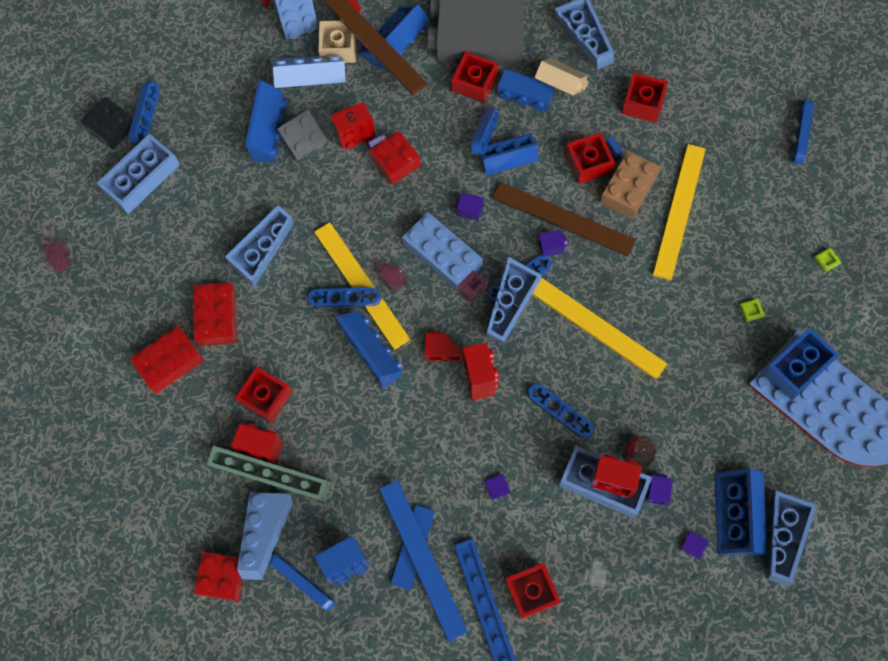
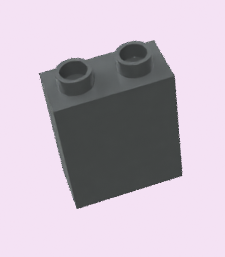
(479, 27)

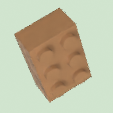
(630, 185)

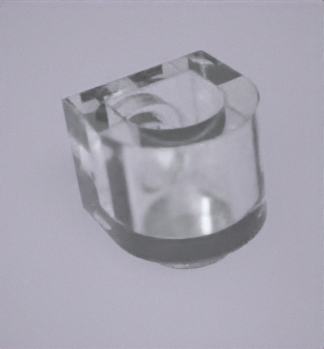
(596, 574)

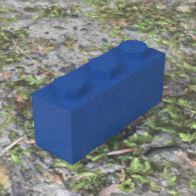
(525, 90)
(509, 154)

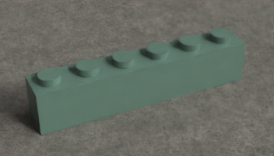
(268, 473)

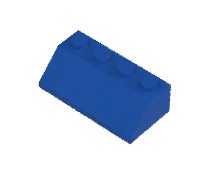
(399, 30)
(265, 118)
(369, 348)
(740, 512)

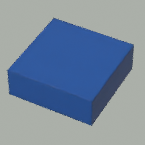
(614, 148)

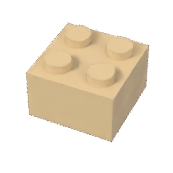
(337, 40)

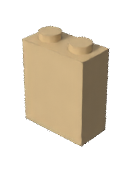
(562, 76)

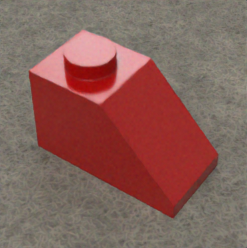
(441, 348)

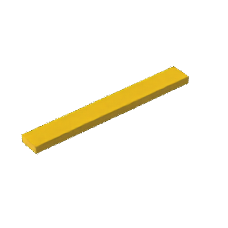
(679, 212)
(358, 279)
(599, 329)

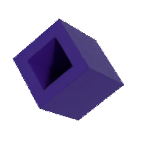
(469, 206)
(552, 243)
(659, 489)

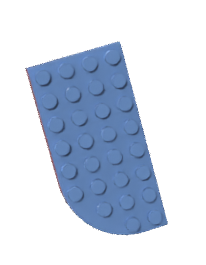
(835, 412)

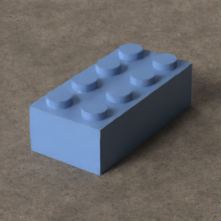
(296, 17)
(138, 173)
(442, 250)
(579, 477)

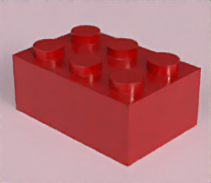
(215, 314)
(166, 359)
(480, 371)

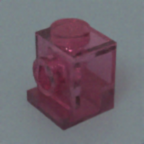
(58, 256)
(393, 277)
(473, 278)

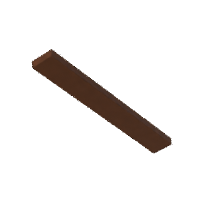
(377, 45)
(564, 219)

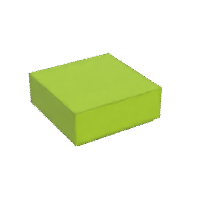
(827, 260)
(751, 310)

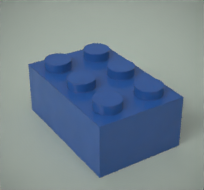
(801, 363)
(343, 561)

